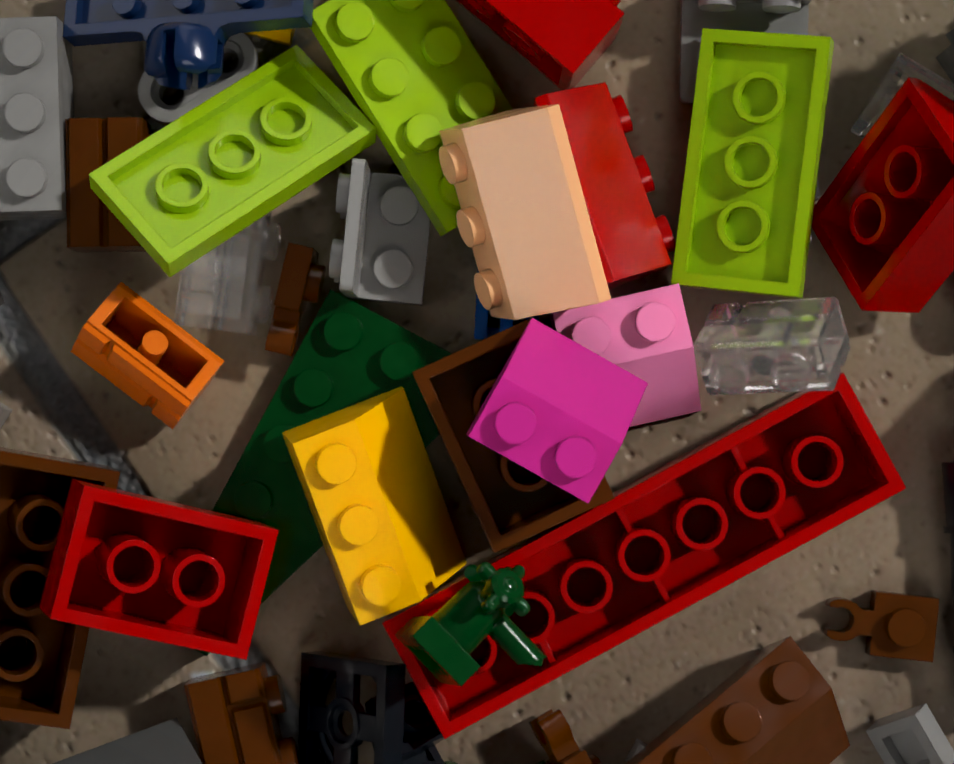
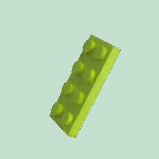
(411, 79)
(232, 159)
(752, 162)

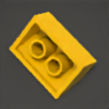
(376, 504)

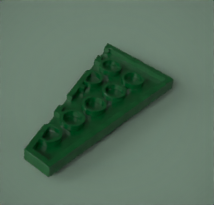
(340, 362)

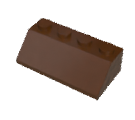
(762, 714)

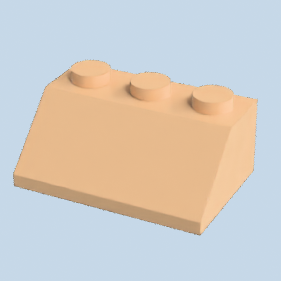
(523, 213)

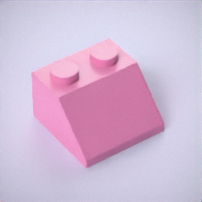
(647, 338)

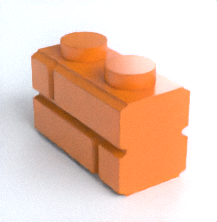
(146, 355)

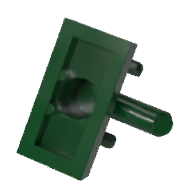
(472, 614)

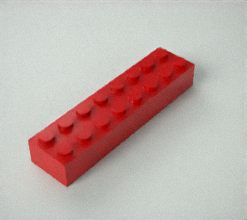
(668, 544)

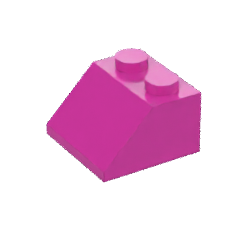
(558, 410)

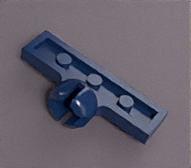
(180, 34)

